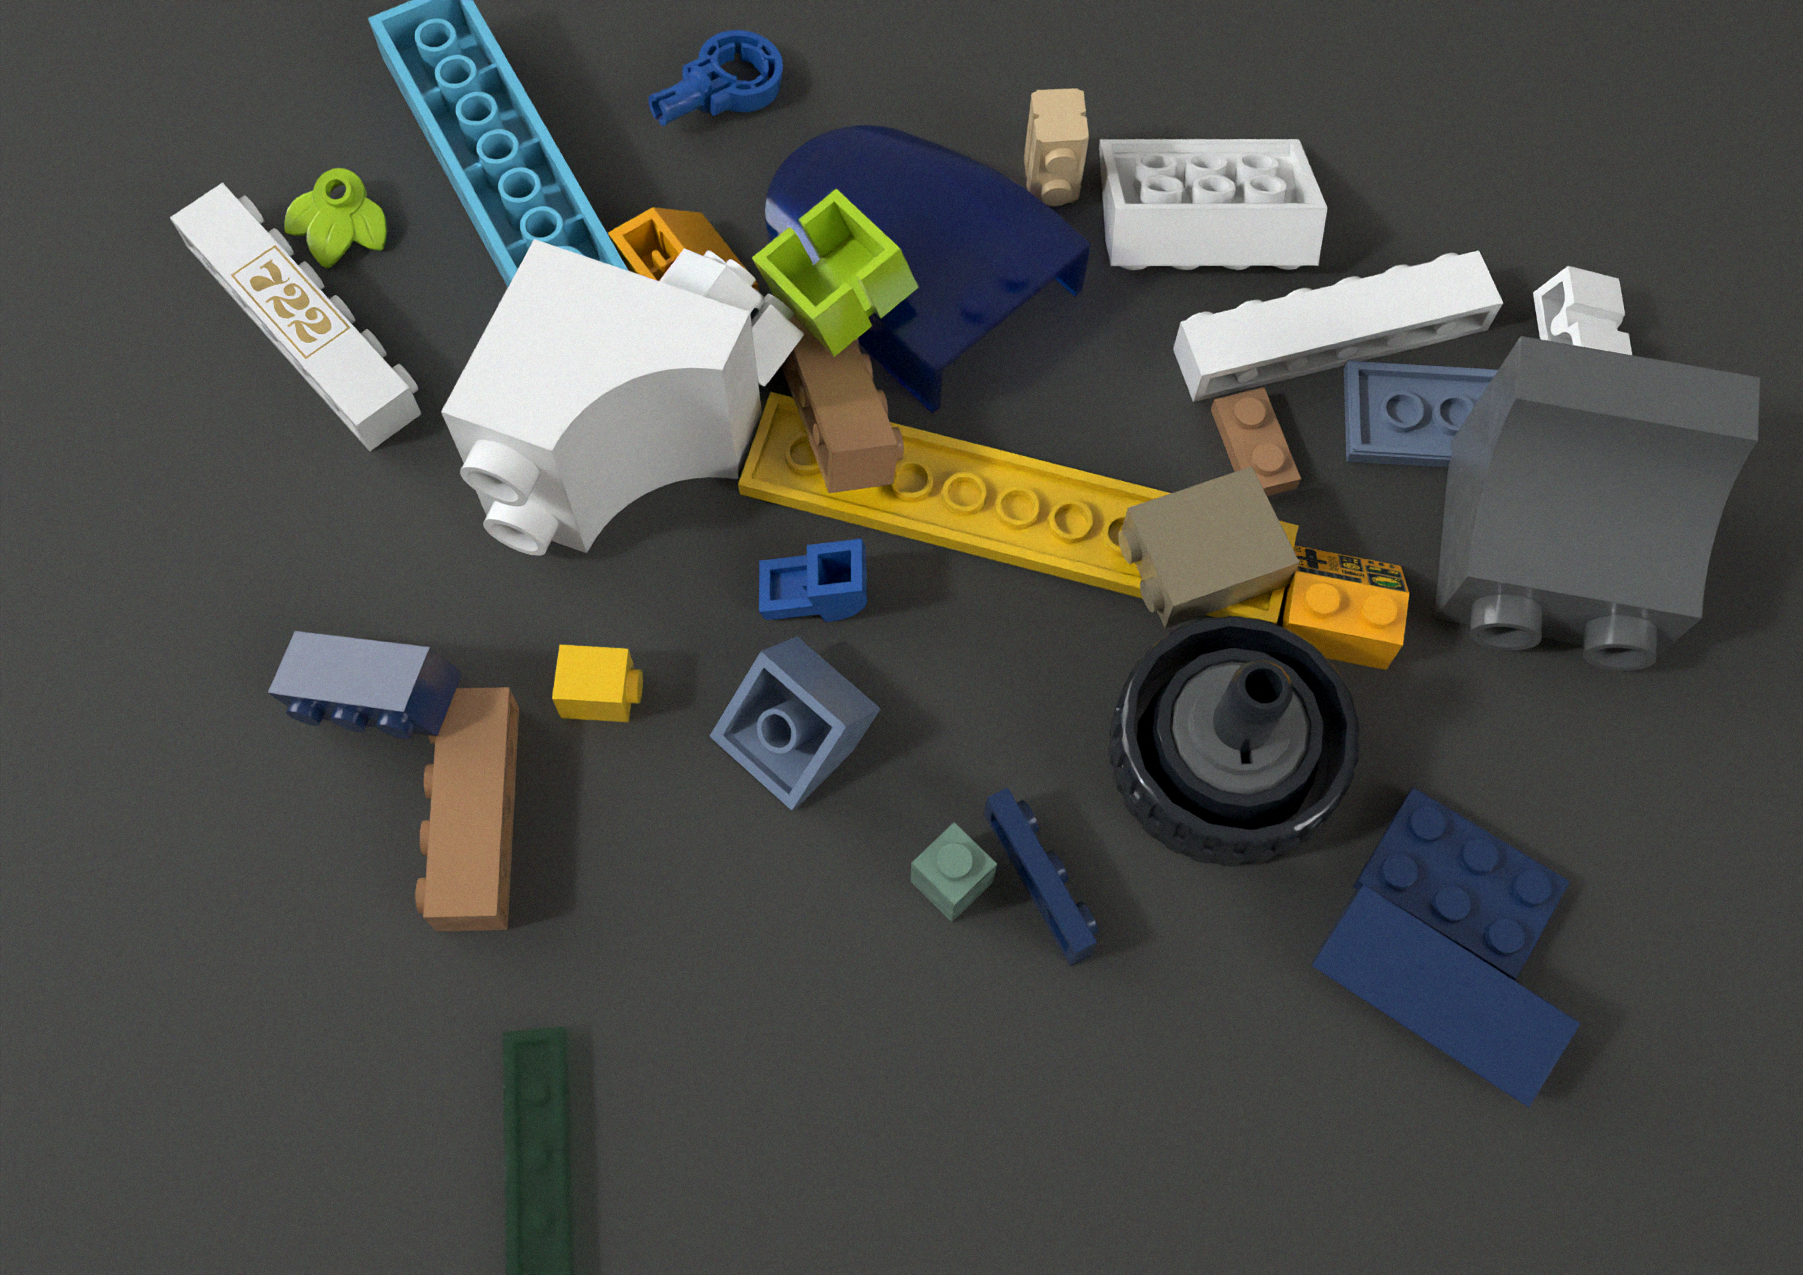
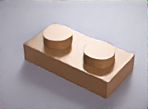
(1256, 439)

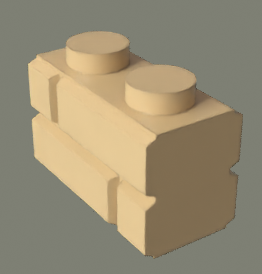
(1056, 145)

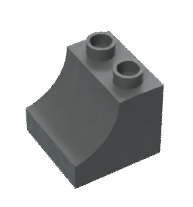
(1590, 500)

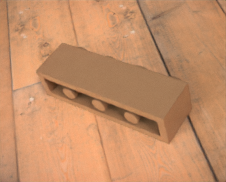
(843, 414)
(470, 813)

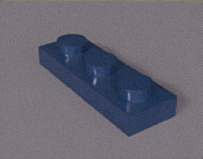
(1042, 876)

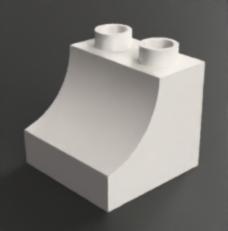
(597, 396)

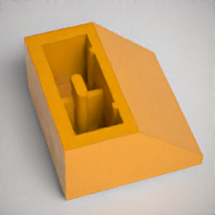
(659, 235)

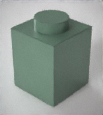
(953, 872)

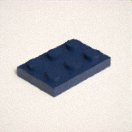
(1463, 882)

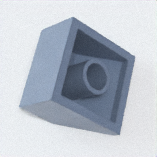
(793, 720)

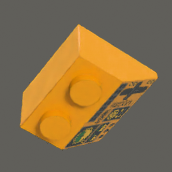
(1347, 607)

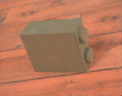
(1207, 547)

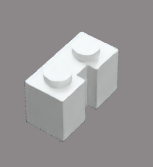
(1582, 310)

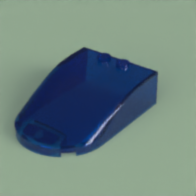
(963, 228)

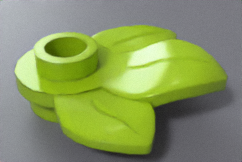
(336, 222)

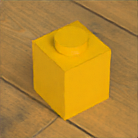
(596, 683)

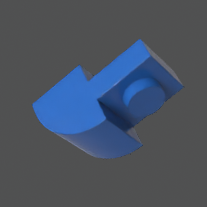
(823, 582)

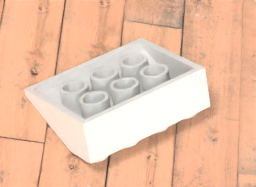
(1210, 203)

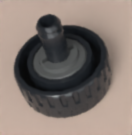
(1233, 740)

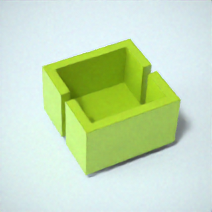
(854, 278)

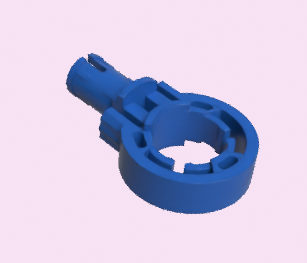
(712, 89)

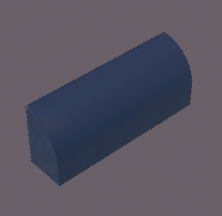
(1445, 994)

